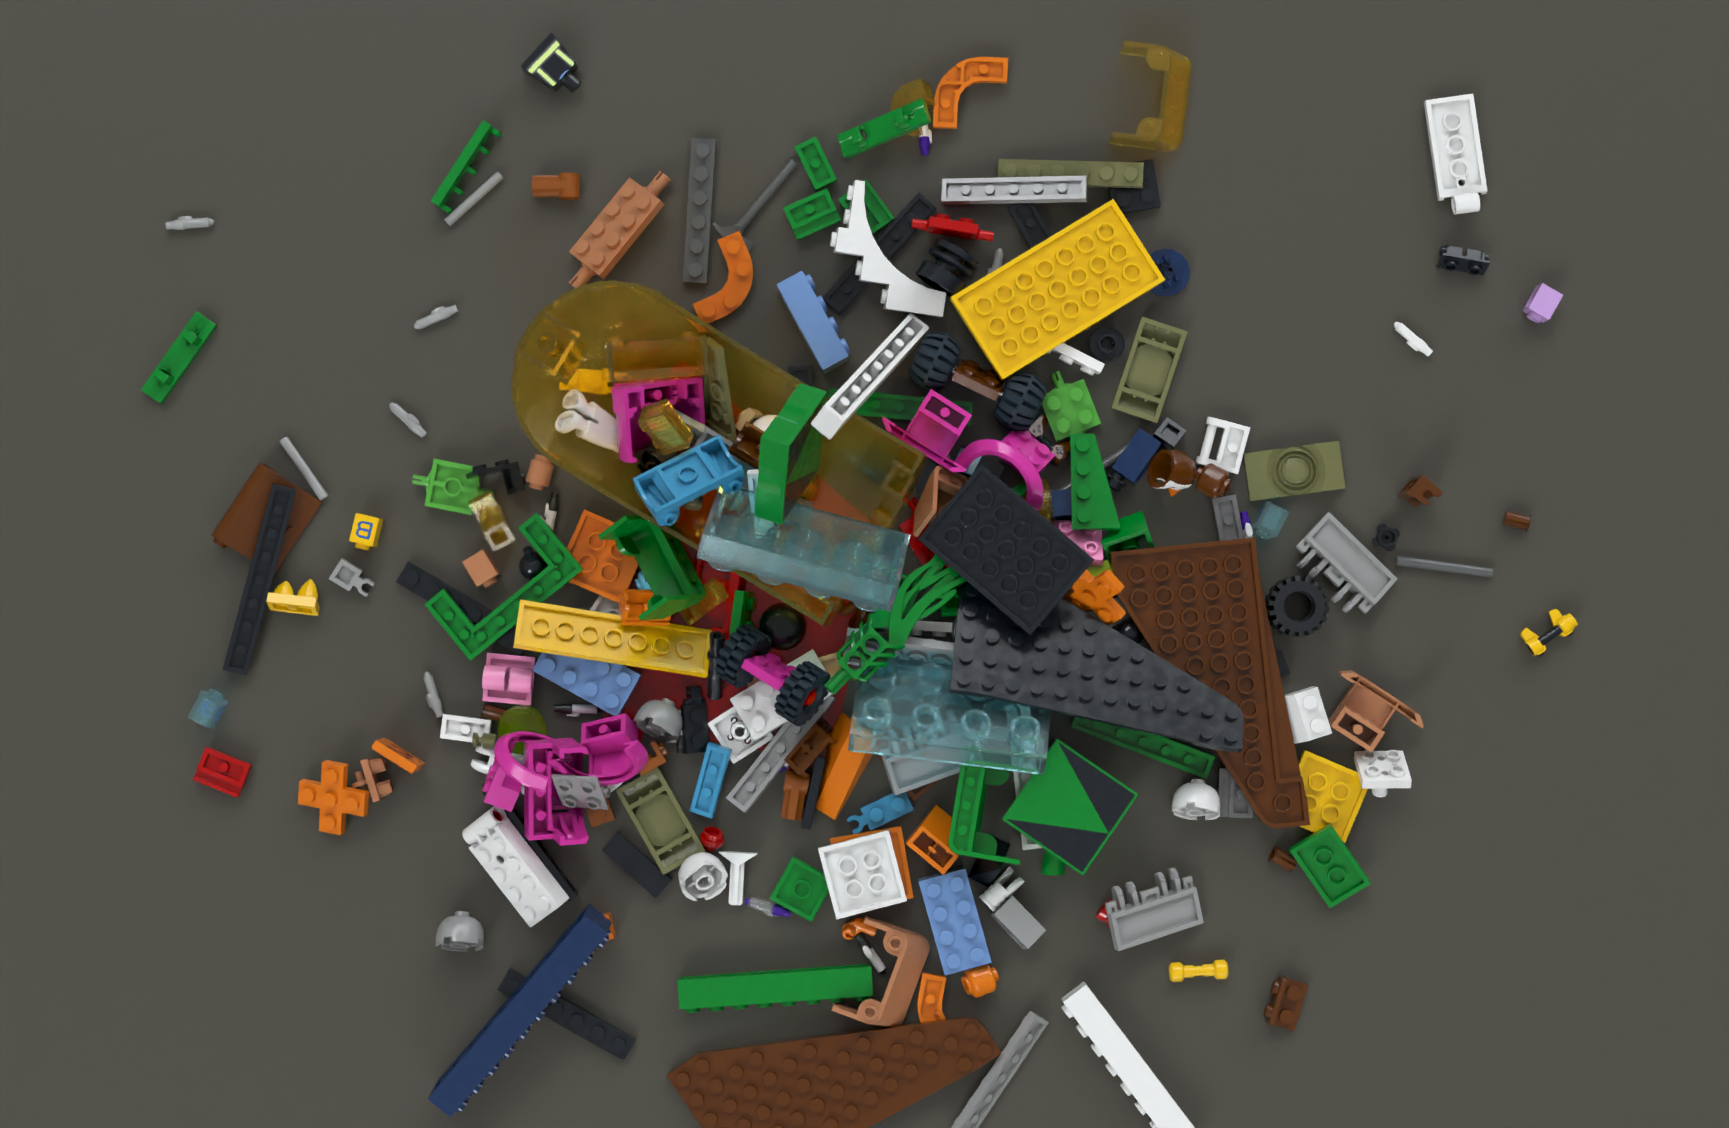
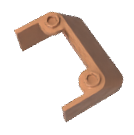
(936, 495)
(911, 953)

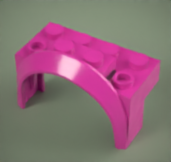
(539, 820)

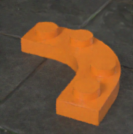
(959, 78)
(737, 284)
(930, 997)

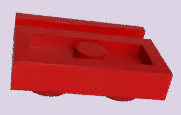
(222, 772)

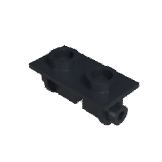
(1474, 262)

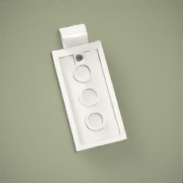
(1456, 151)

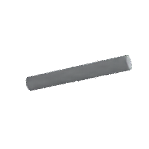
(473, 198)
(303, 468)

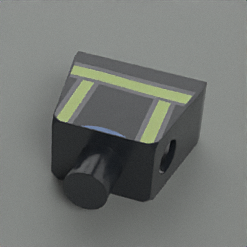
(552, 65)

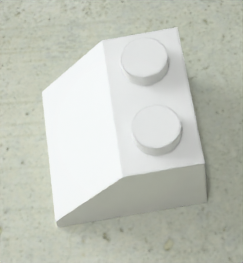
(1307, 715)

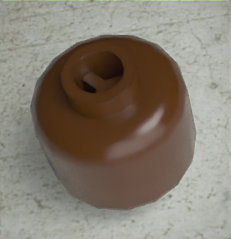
(1212, 481)

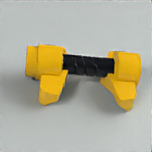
(1561, 625)

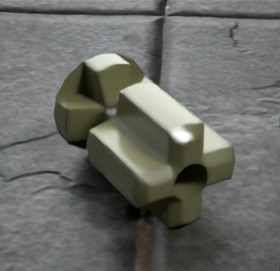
(487, 740)

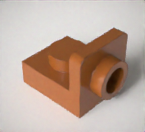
(658, 760)
(600, 816)

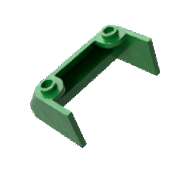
(662, 563)
(968, 812)

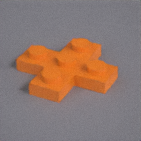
(1098, 594)
(333, 797)

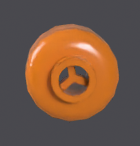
(980, 980)

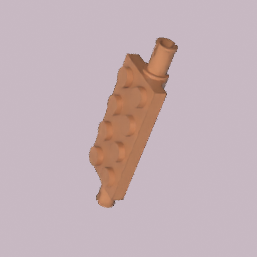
(617, 228)

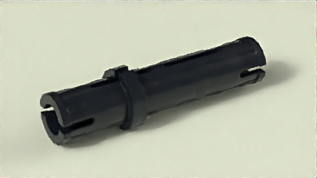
(714, 681)

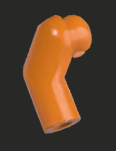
(855, 927)

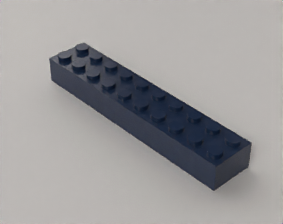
(520, 1010)

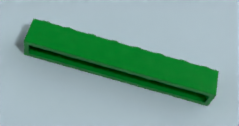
(775, 987)

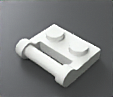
(1230, 448)

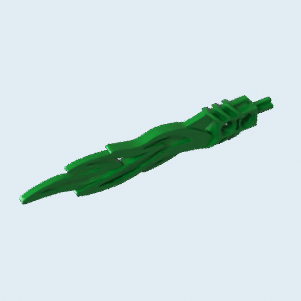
(898, 628)

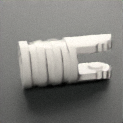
(996, 893)

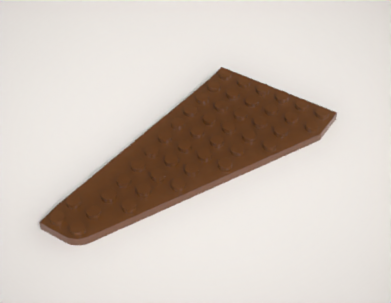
(1210, 619)
(831, 1078)

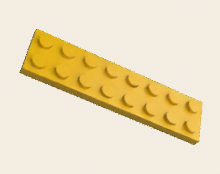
(604, 639)

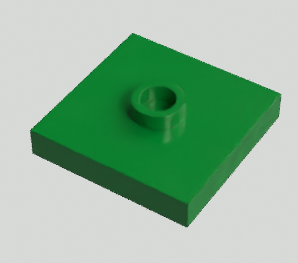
(801, 889)

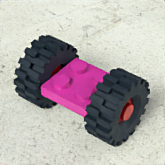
(799, 686)

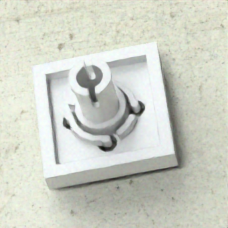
(723, 727)
(1382, 770)

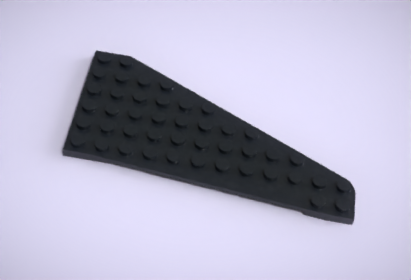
(1085, 672)

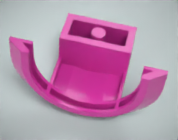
(934, 429)
(1021, 453)
(612, 751)
(507, 775)

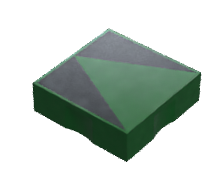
(789, 454)
(1070, 807)

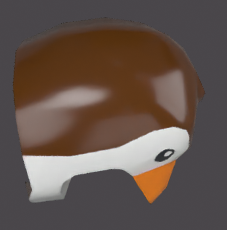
(1173, 468)

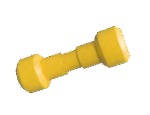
(1178, 972)

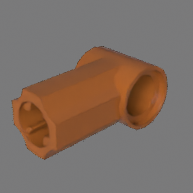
(564, 186)
(795, 790)

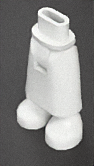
(591, 425)

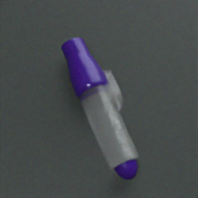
(769, 909)

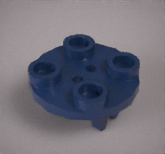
(1174, 280)

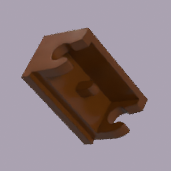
(747, 445)
(1419, 488)
(808, 749)

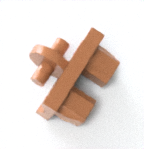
(376, 788)

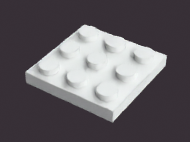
(862, 874)

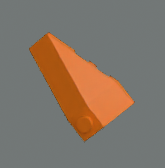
(840, 770)

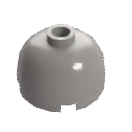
(660, 719)
(460, 933)

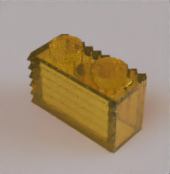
(665, 427)

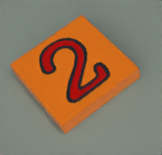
(398, 755)

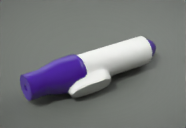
(925, 140)
(1246, 525)

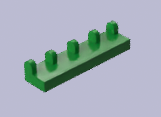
(463, 165)

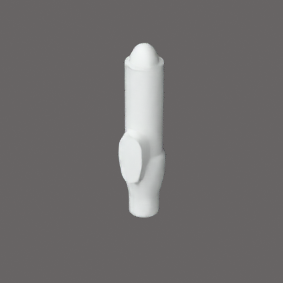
(1412, 339)

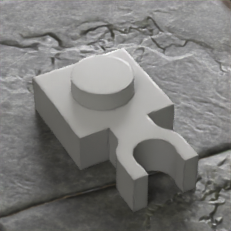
(348, 575)

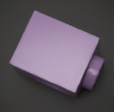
(1542, 303)

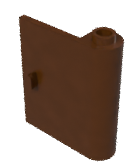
(244, 517)

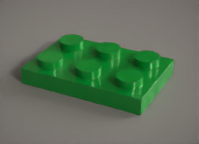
(1330, 865)

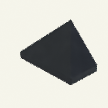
(986, 870)

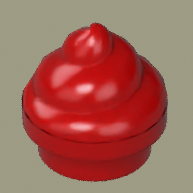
(712, 838)

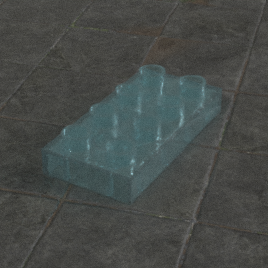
(809, 550)
(912, 715)

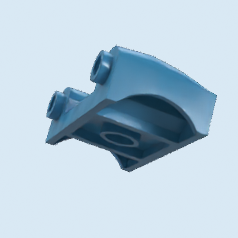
(688, 477)

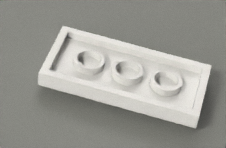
(757, 702)

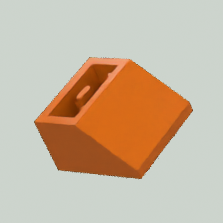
(932, 839)

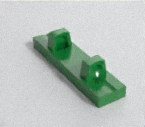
(884, 128)
(179, 357)

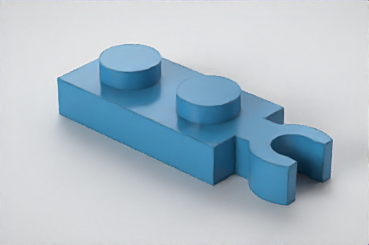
(882, 811)

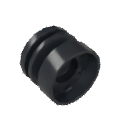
(947, 268)

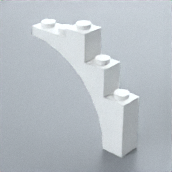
(857, 240)

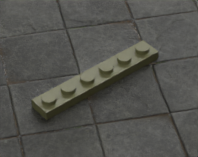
(1097, 172)

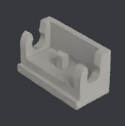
(1018, 923)

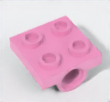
(1086, 539)
(508, 679)

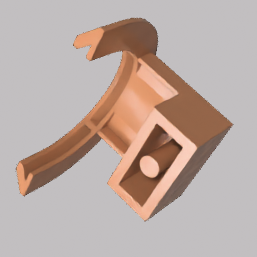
(1366, 711)

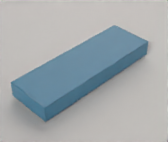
(710, 780)

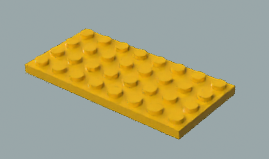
(1057, 289)

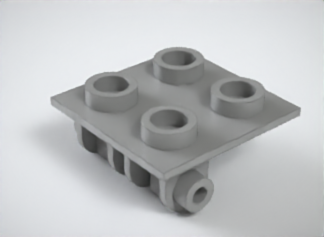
(581, 791)

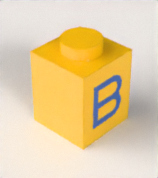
(366, 531)

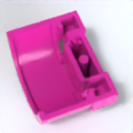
(633, 395)

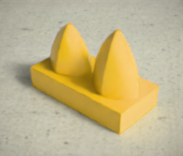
(285, 601)

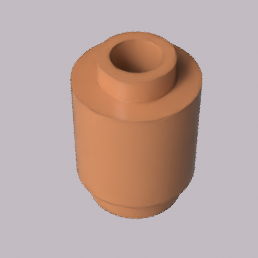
(539, 472)

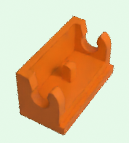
(634, 603)

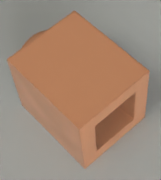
(482, 569)

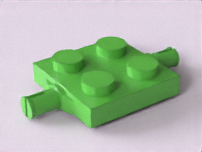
(1069, 408)
(449, 487)

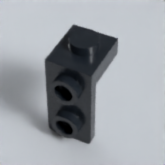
(511, 473)

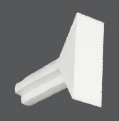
(736, 880)

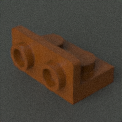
(1285, 1002)

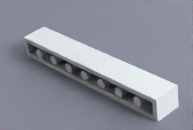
(869, 376)
(1123, 1059)

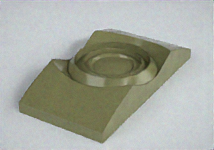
(1149, 369)
(1294, 471)
(660, 820)

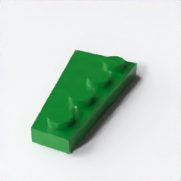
(1090, 493)

